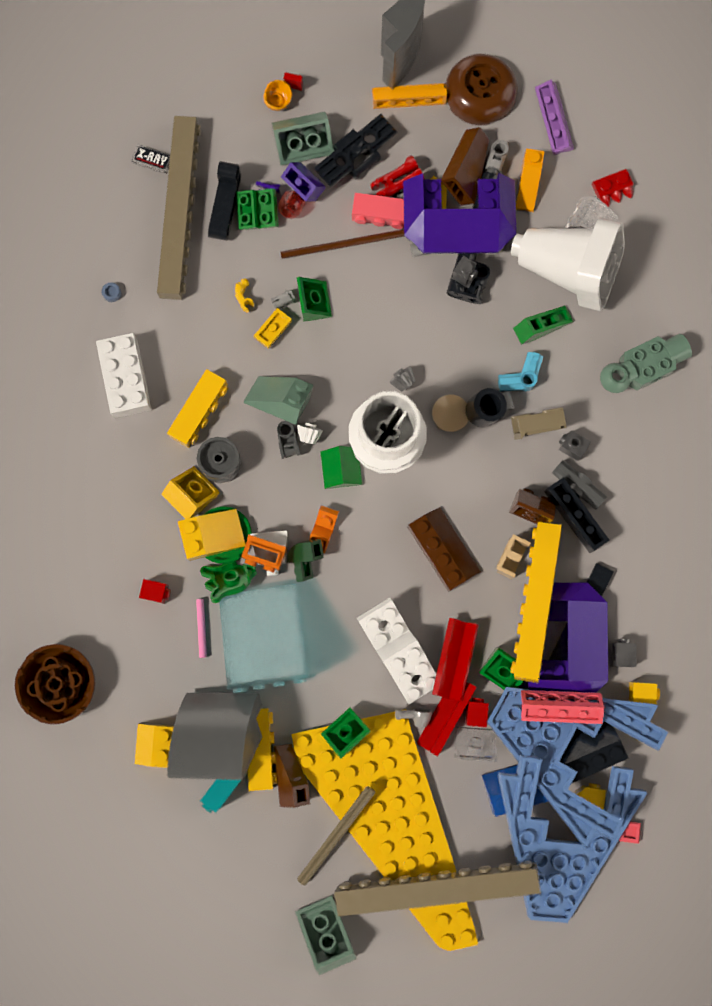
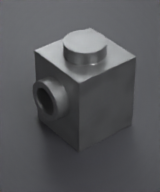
(573, 445)

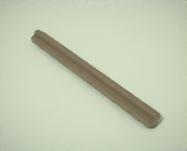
(336, 835)

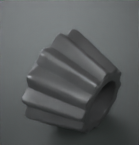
(403, 379)

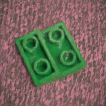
(257, 209)

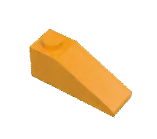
(529, 179)

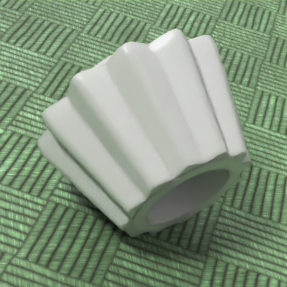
(308, 433)

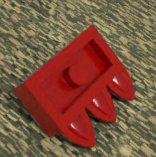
(612, 187)

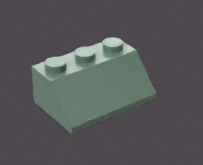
(303, 138)

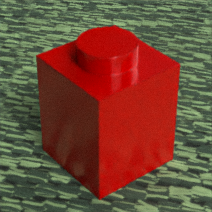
(154, 591)
(476, 713)

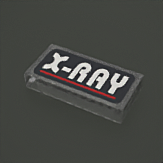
(151, 159)

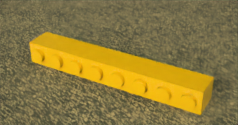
(537, 603)

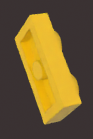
(272, 328)

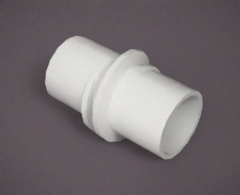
(376, 417)

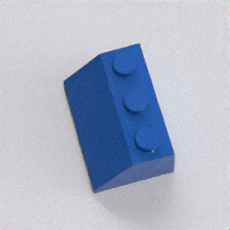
(494, 793)

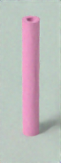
(201, 628)

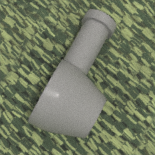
(420, 716)

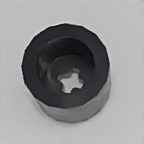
(493, 403)

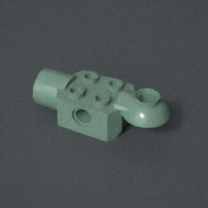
(646, 363)

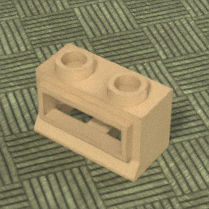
(512, 556)

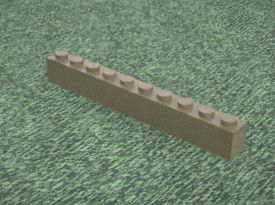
(178, 208)
(437, 889)

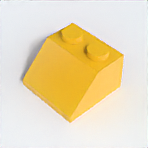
(190, 493)
(153, 745)

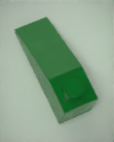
(542, 324)

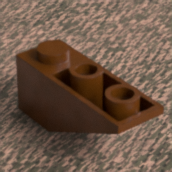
(291, 781)

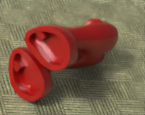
(386, 180)

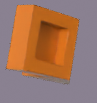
(324, 526)

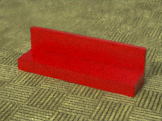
(455, 659)
(443, 721)

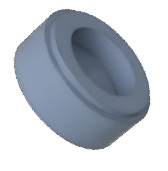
(111, 292)

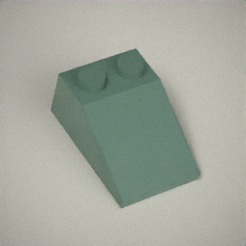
(280, 397)
(325, 935)

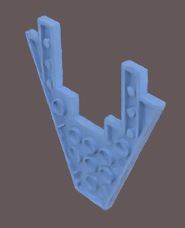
(549, 742)
(563, 866)

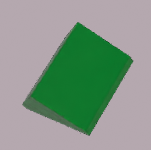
(313, 299)
(340, 468)
(499, 669)
(345, 732)

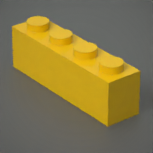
(198, 408)
(261, 767)

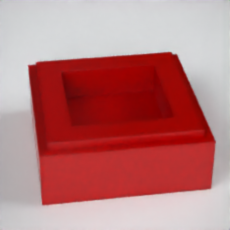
(294, 81)

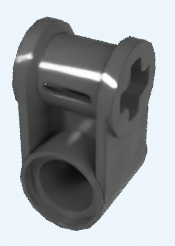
(287, 443)

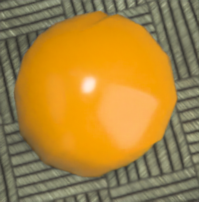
(277, 95)

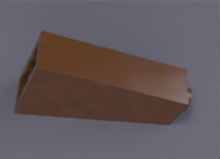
(466, 166)

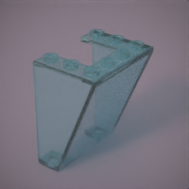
(263, 638)

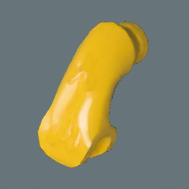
(240, 288)

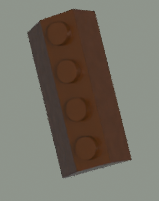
(443, 549)

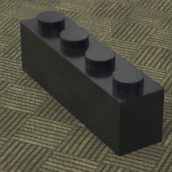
(576, 515)

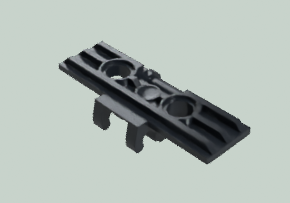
(351, 147)

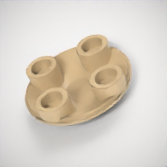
(450, 413)

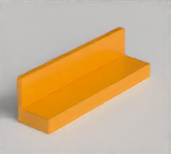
(409, 96)

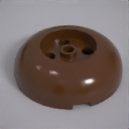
(473, 106)
(32, 688)

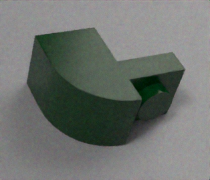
(302, 556)

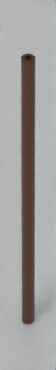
(341, 244)

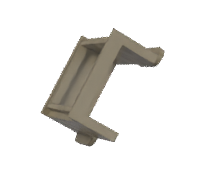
(538, 423)

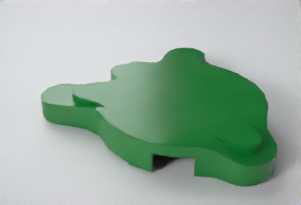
(227, 579)

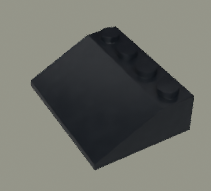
(591, 754)

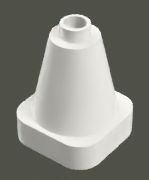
(575, 258)

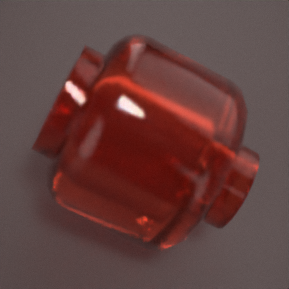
(291, 204)

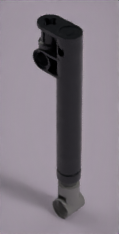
(455, 289)

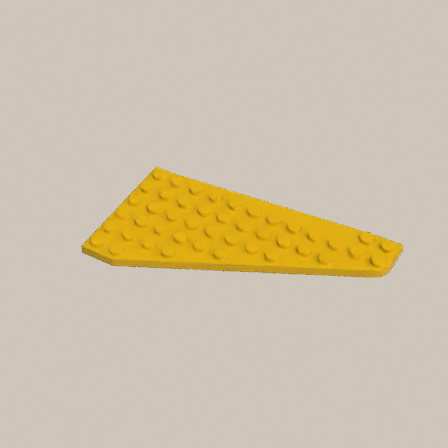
(399, 822)

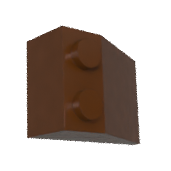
(533, 507)

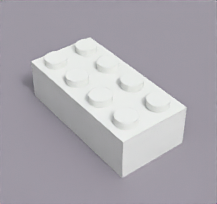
(123, 375)

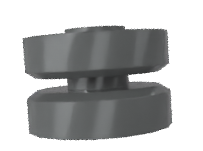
(218, 448)

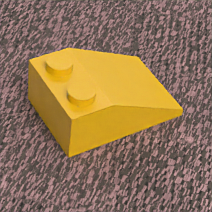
(211, 534)

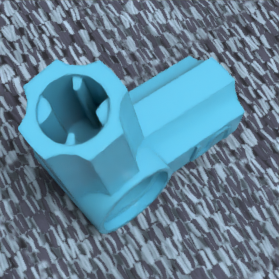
(530, 370)

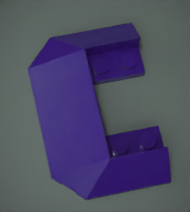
(459, 230)
(587, 641)

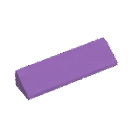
(554, 117)

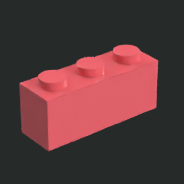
(378, 210)

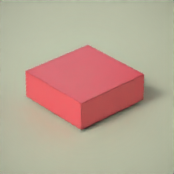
(631, 833)

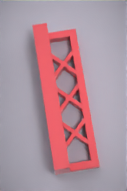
(562, 709)

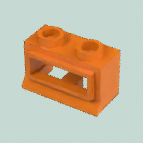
(266, 545)

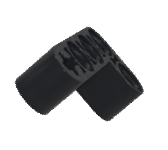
(225, 200)

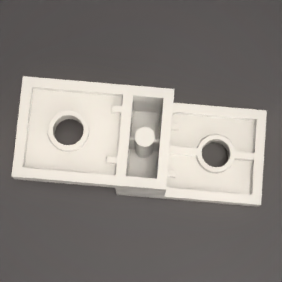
(398, 650)

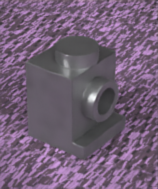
(465, 272)

